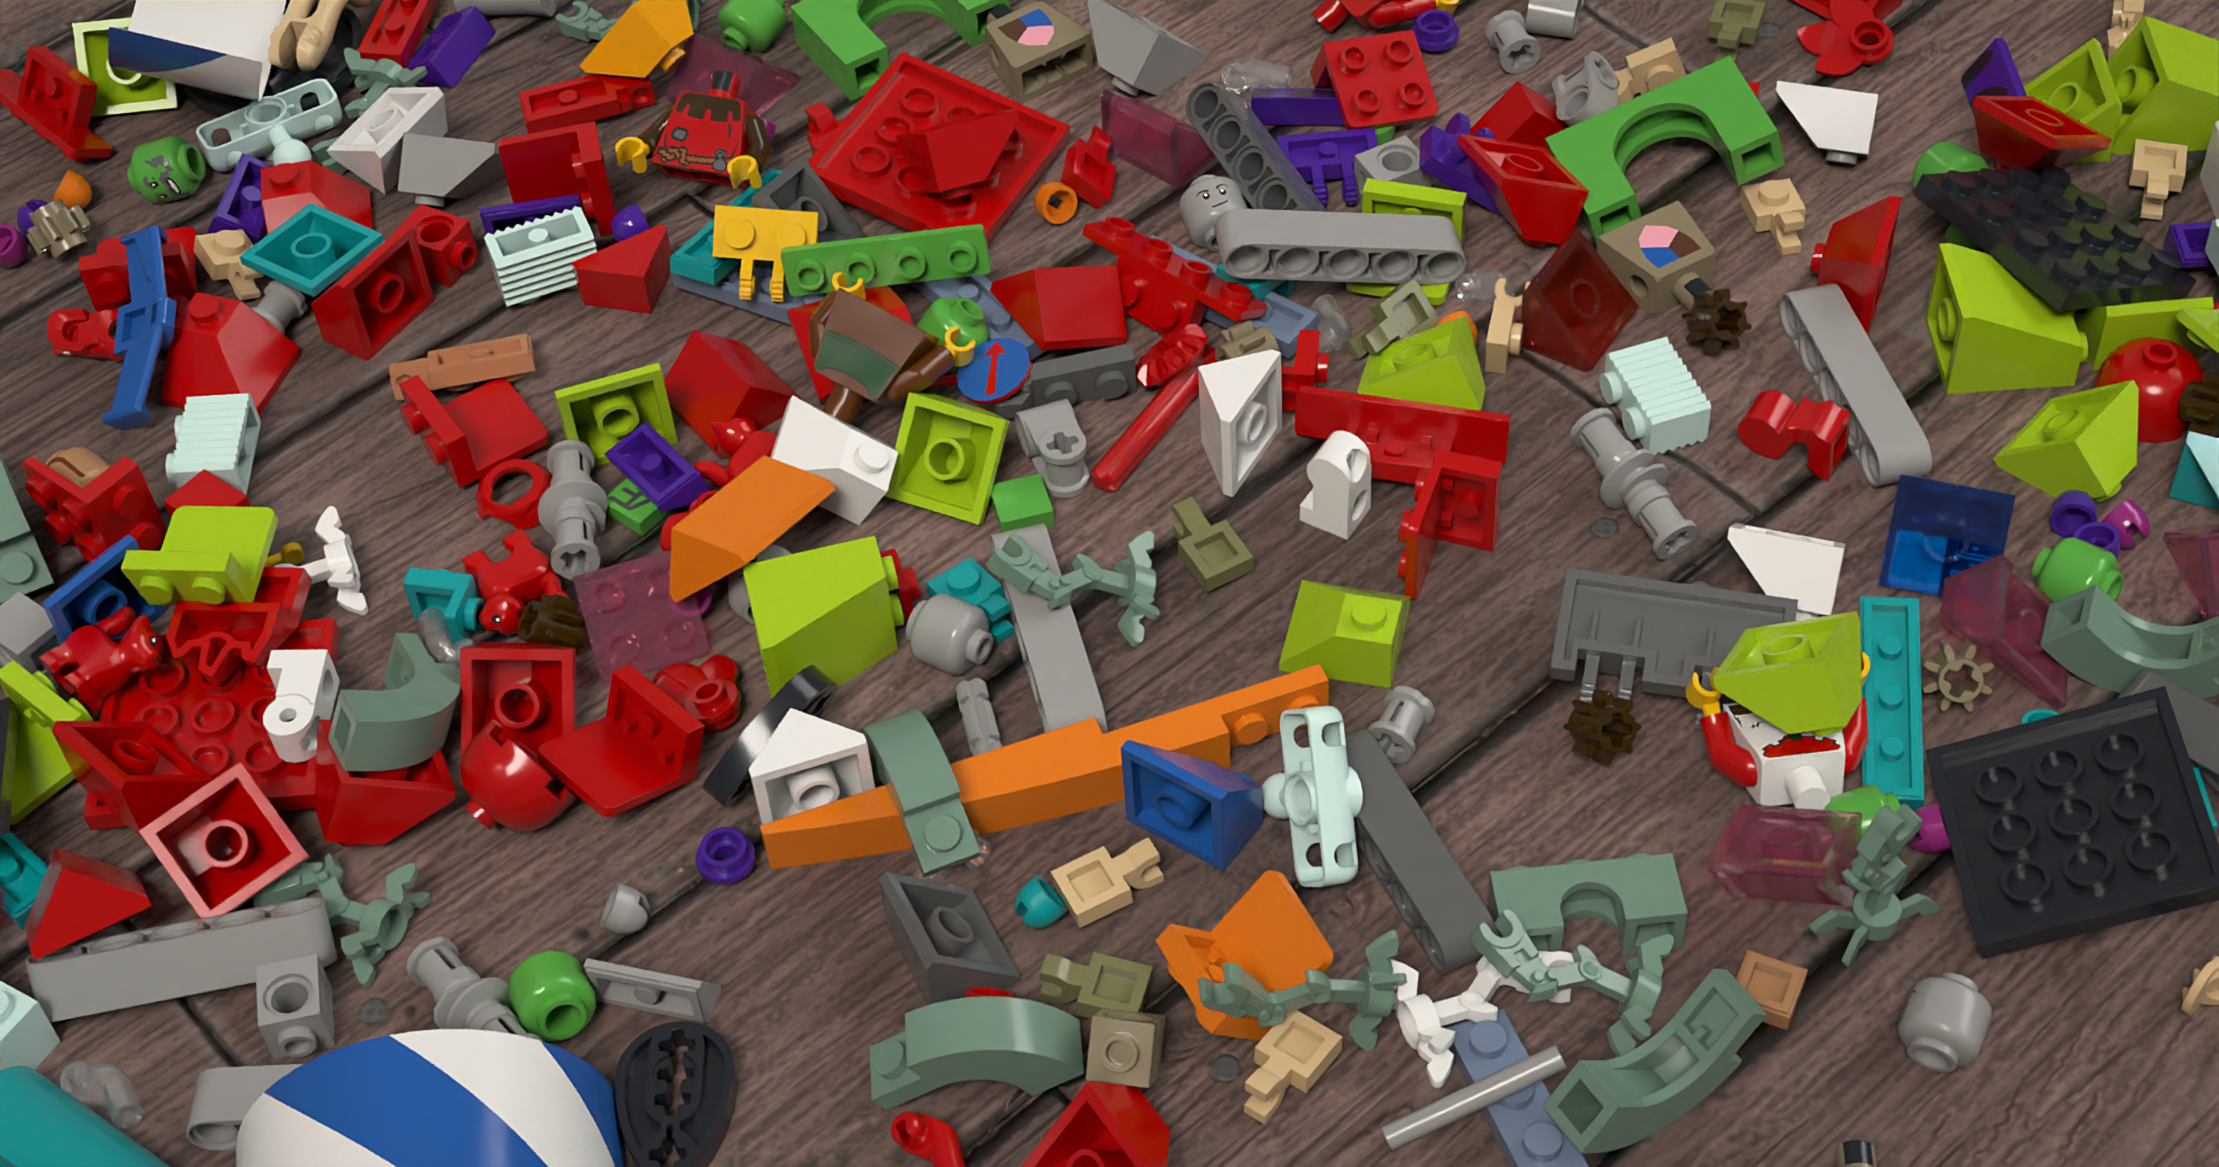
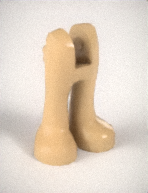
(306, 36)

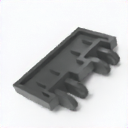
(1653, 626)

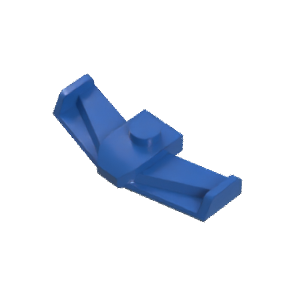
(141, 327)

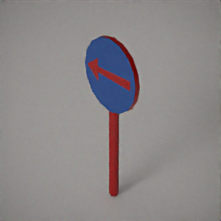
(994, 372)

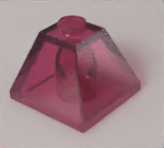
(2006, 621)

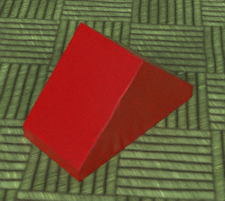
(1521, 117)
(626, 273)

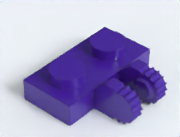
(1327, 157)
(1446, 162)

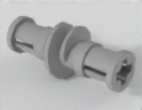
(1634, 483)
(573, 509)
(460, 993)

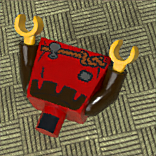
(704, 138)

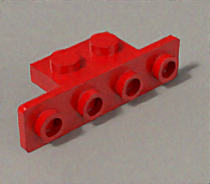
(55, 103)
(1163, 286)
(1401, 432)

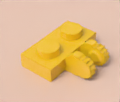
(761, 235)

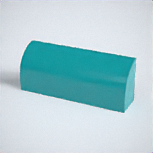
(56, 1130)

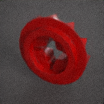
(1171, 356)

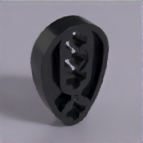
(806, 692)
(707, 1095)

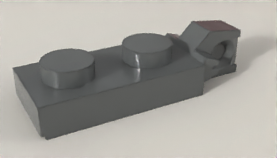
(1076, 377)

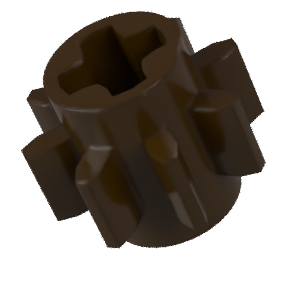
(1716, 321)
(2201, 405)
(553, 622)
(1602, 726)

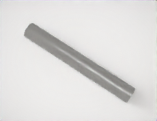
(1474, 1097)

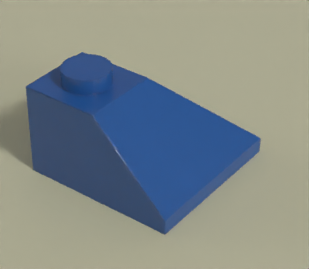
(98, 593)
(1190, 802)

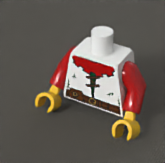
(1776, 764)

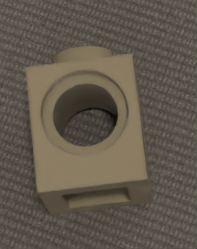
(1125, 1047)

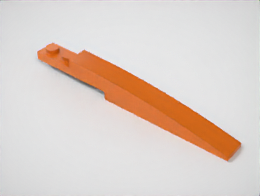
(1047, 773)

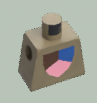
(1036, 49)
(1660, 259)

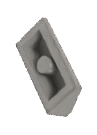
(652, 991)

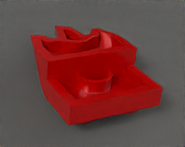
(240, 630)

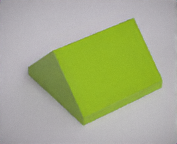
(2084, 91)
(2117, 324)

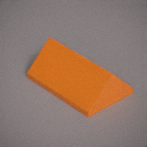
(740, 523)

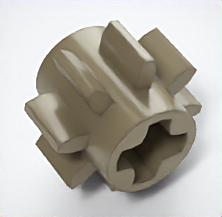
(58, 229)
(1244, 340)
(1957, 690)

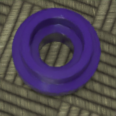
(1435, 31)
(722, 844)

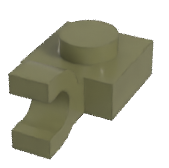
(1734, 24)
(1397, 316)
(1209, 552)
(1104, 984)

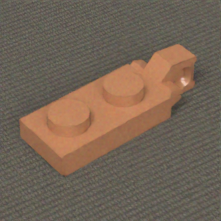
(463, 365)

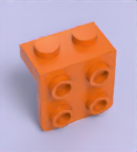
(1263, 934)

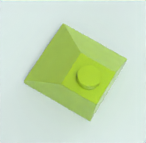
(119, 89)
(1429, 368)
(613, 407)
(2078, 442)
(947, 456)
(1347, 632)
(1797, 673)

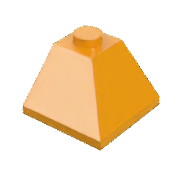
(643, 40)

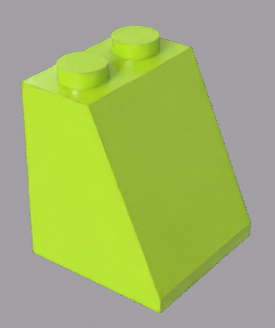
(2166, 86)
(1996, 329)
(824, 610)

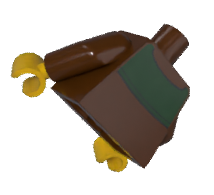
(874, 351)

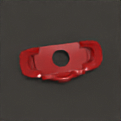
(88, 333)

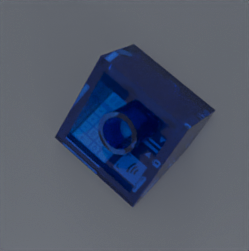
(1942, 531)

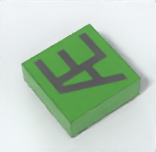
(633, 509)

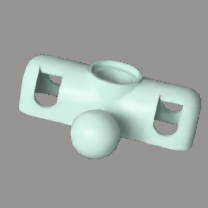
(272, 127)
(1317, 796)

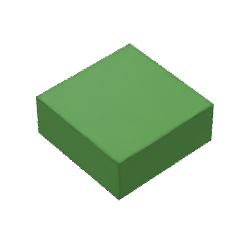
(1021, 503)

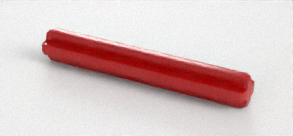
(1149, 426)

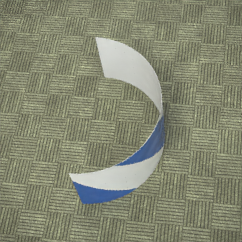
(200, 43)
(437, 1104)

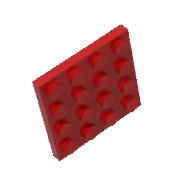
(870, 172)
(216, 722)

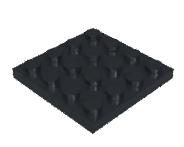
(2055, 237)
(2076, 823)

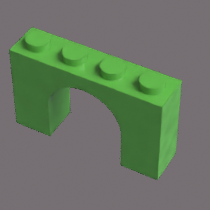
(851, 55)
(1703, 105)

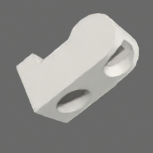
(1340, 485)
(304, 695)

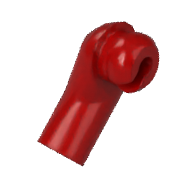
(927, 1139)

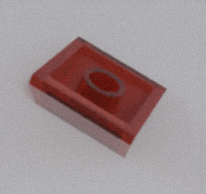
(1574, 306)

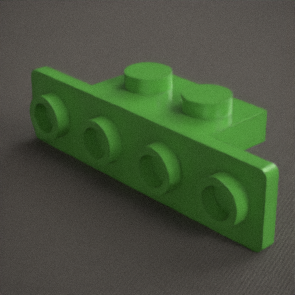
(887, 259)

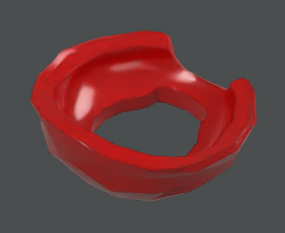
(522, 512)

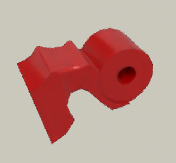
(1778, 423)

